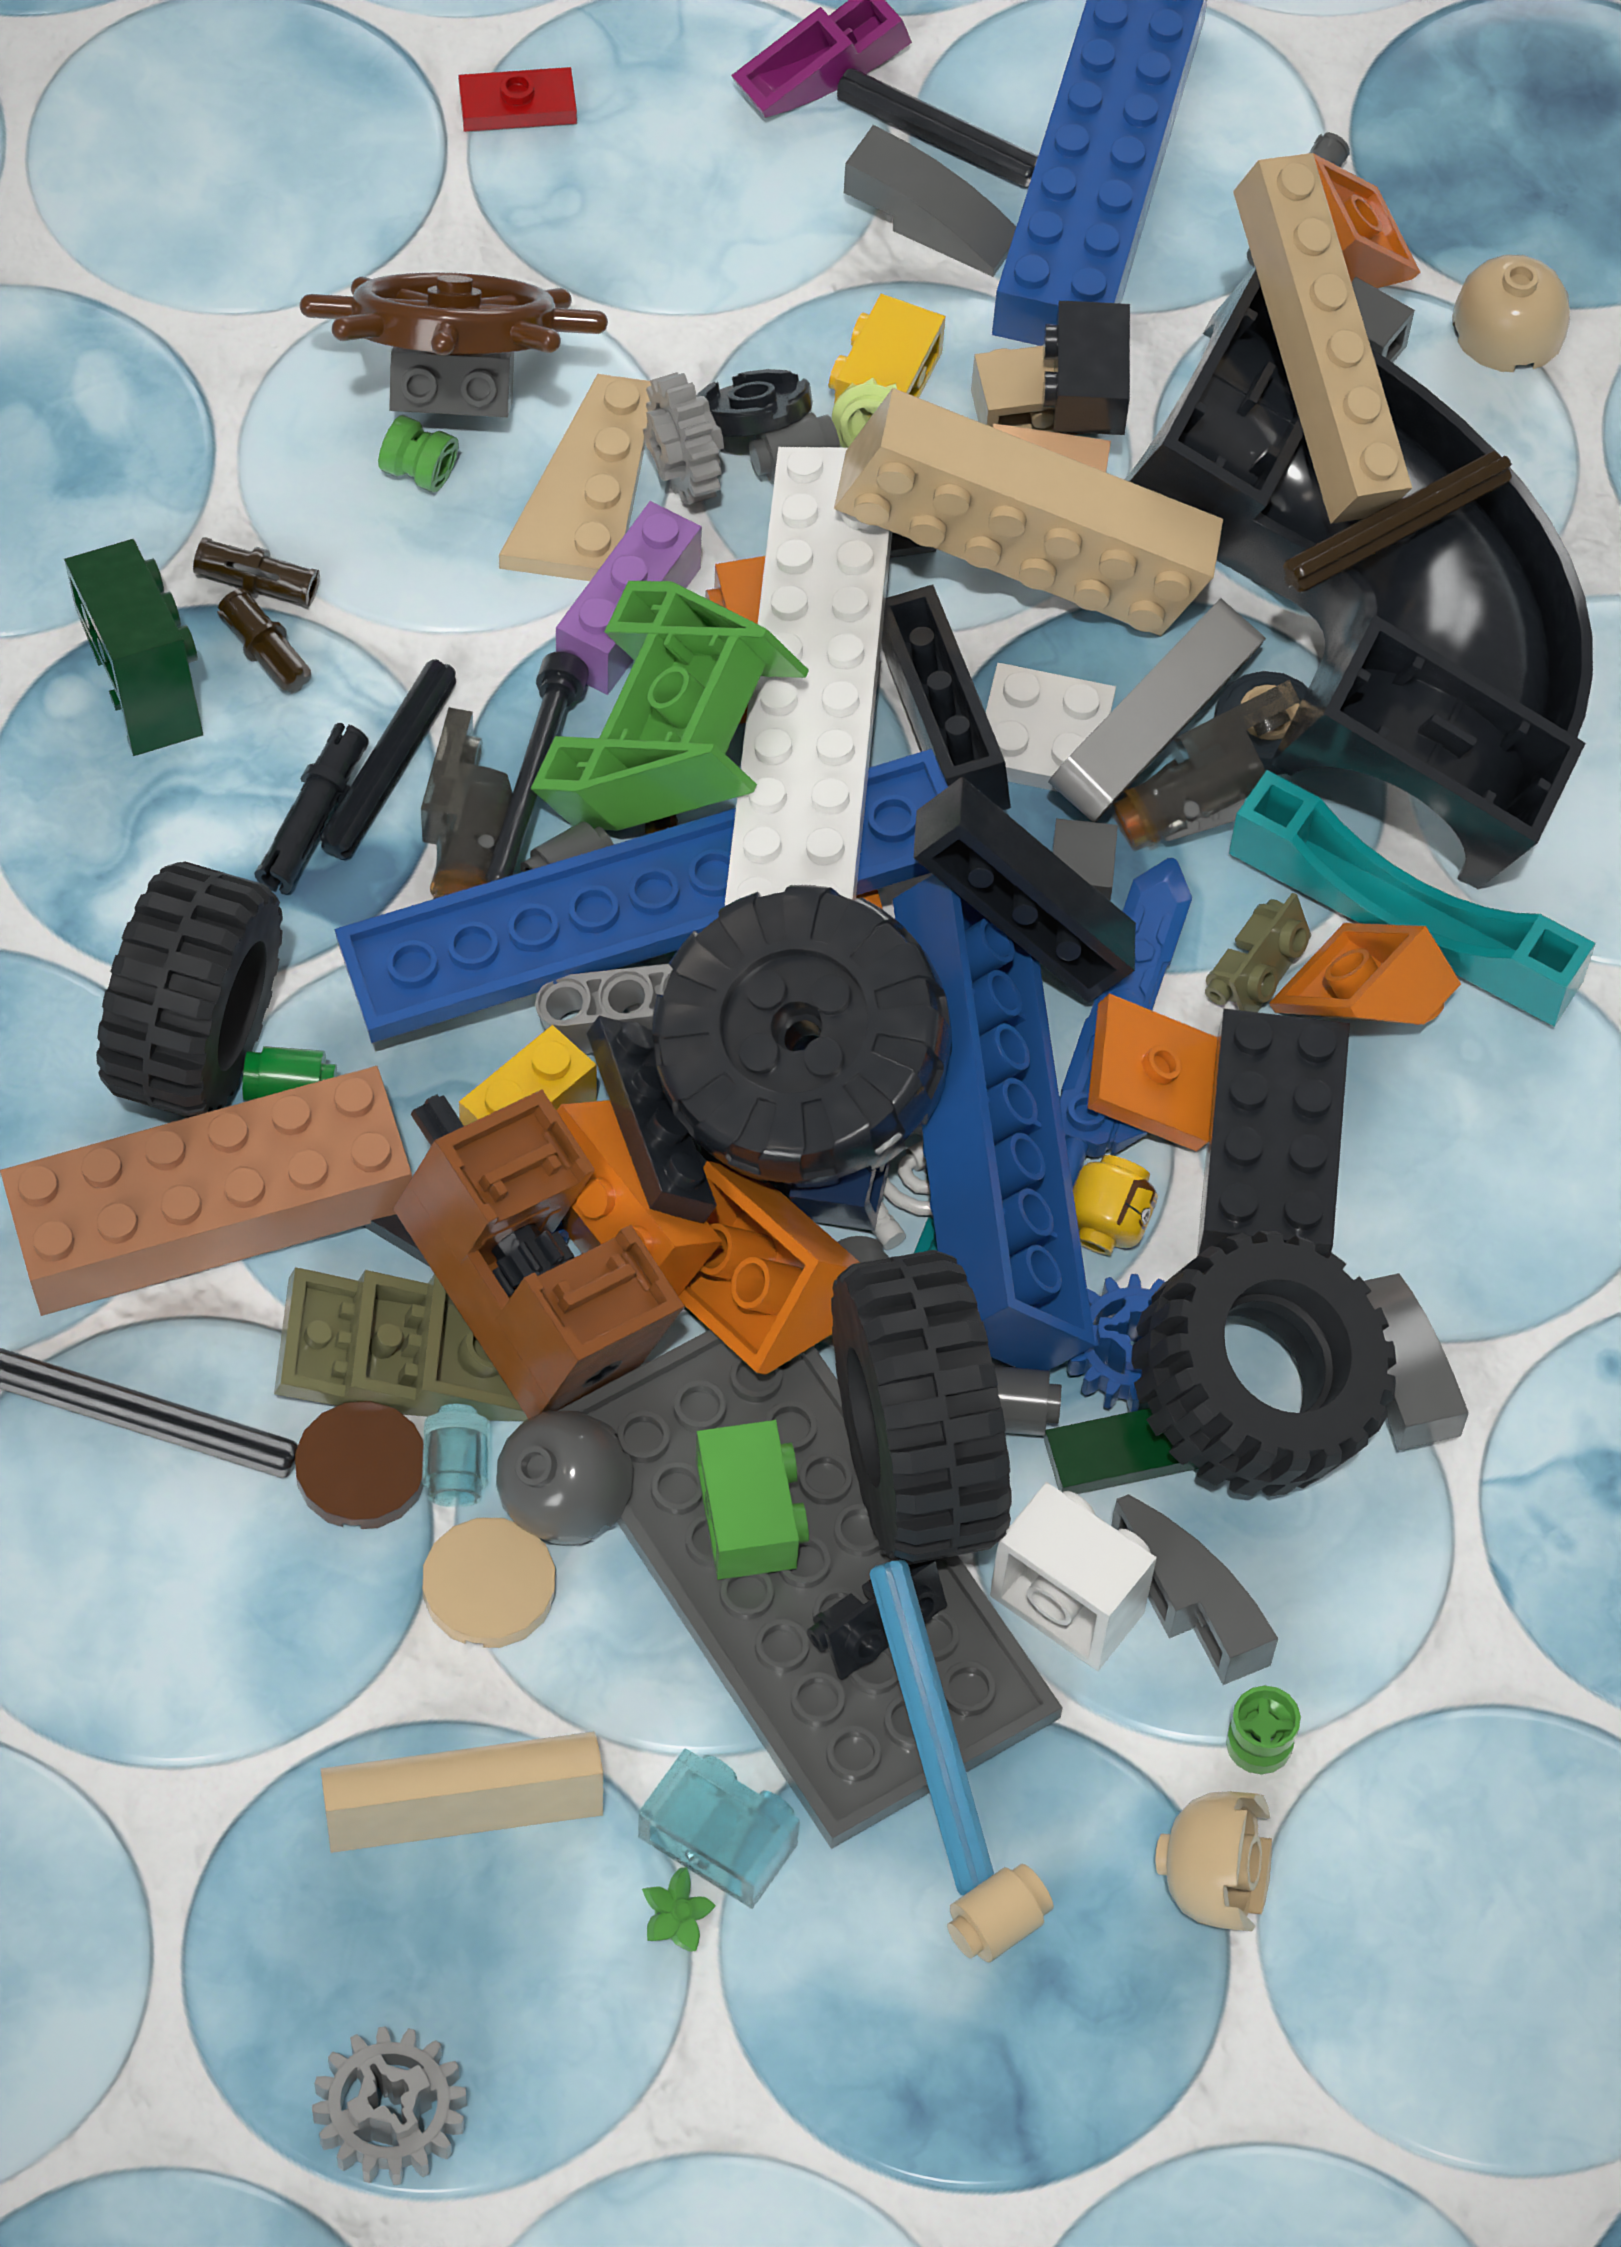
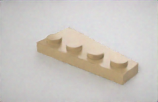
(587, 487)

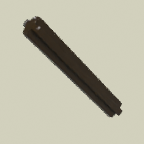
(1396, 521)

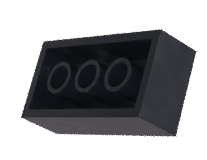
(1274, 1128)

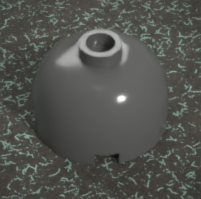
(564, 1476)

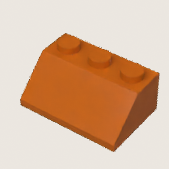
(616, 1200)
(769, 1277)

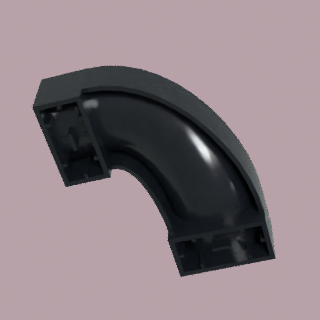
(1445, 656)

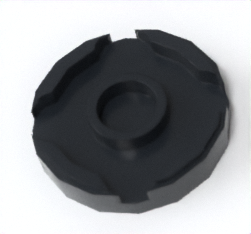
(758, 402)

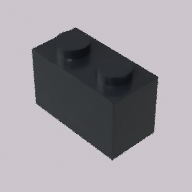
(1089, 367)

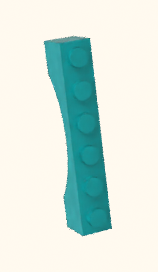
(1501, 951)

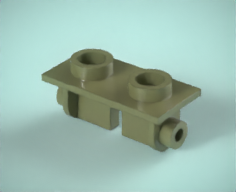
(1274, 939)

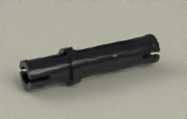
(322, 788)

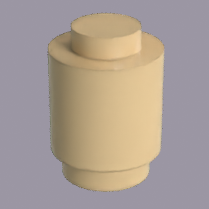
(999, 1912)

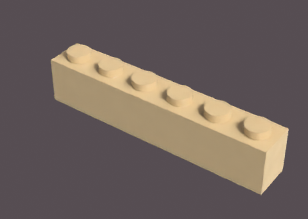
(1321, 337)

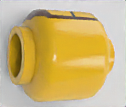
(1113, 1204)

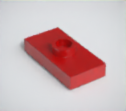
(517, 99)

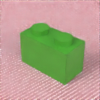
(749, 1499)

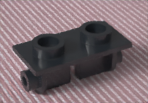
(856, 1629)

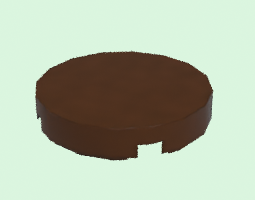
(360, 1465)

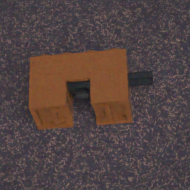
(486, 1227)

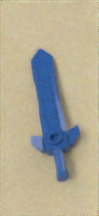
(1159, 907)

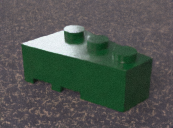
(139, 643)

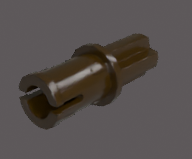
(264, 640)

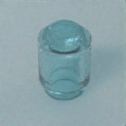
(456, 1456)

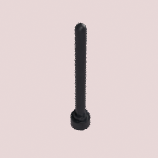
(559, 684)

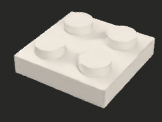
(1042, 719)

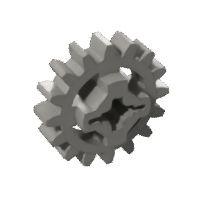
(683, 438)
(367, 2122)

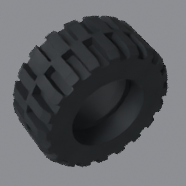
(189, 989)
(1321, 1321)

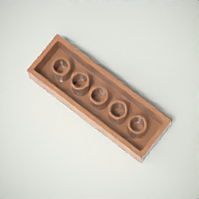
(207, 1190)

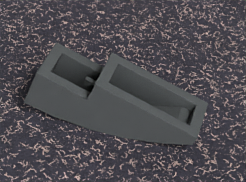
(928, 201)
(1426, 1394)
(1199, 1594)

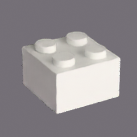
(1073, 1575)

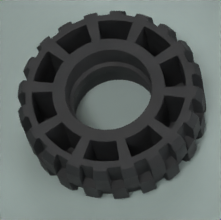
(921, 1406)

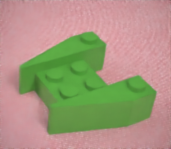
(672, 716)

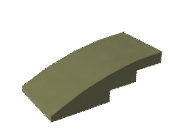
(384, 1345)

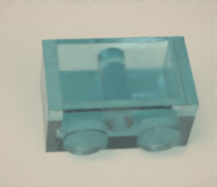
(719, 1826)

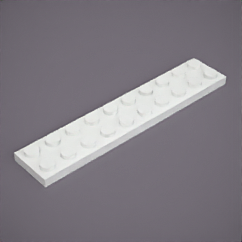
(814, 733)

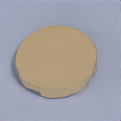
(488, 1582)

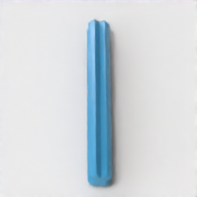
(931, 1724)

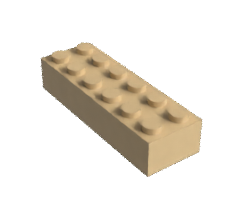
(1028, 513)

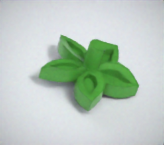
(676, 1912)

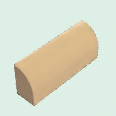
(463, 1791)

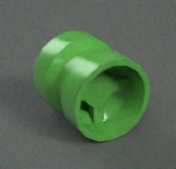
(419, 453)
(1268, 1715)

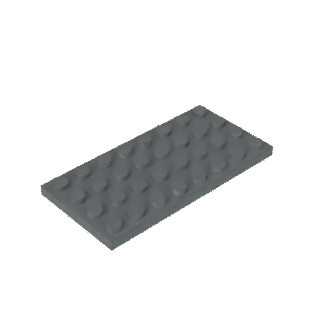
(833, 1739)

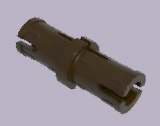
(293, 583)

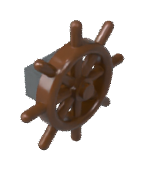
(453, 334)

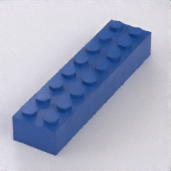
(1098, 161)
(1000, 1138)

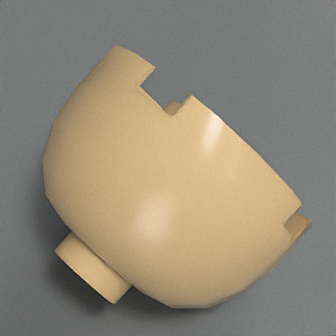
(1512, 313)
(1217, 1860)

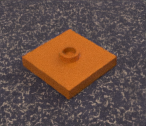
(1152, 1072)

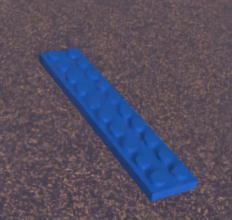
(590, 911)

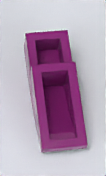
(819, 51)

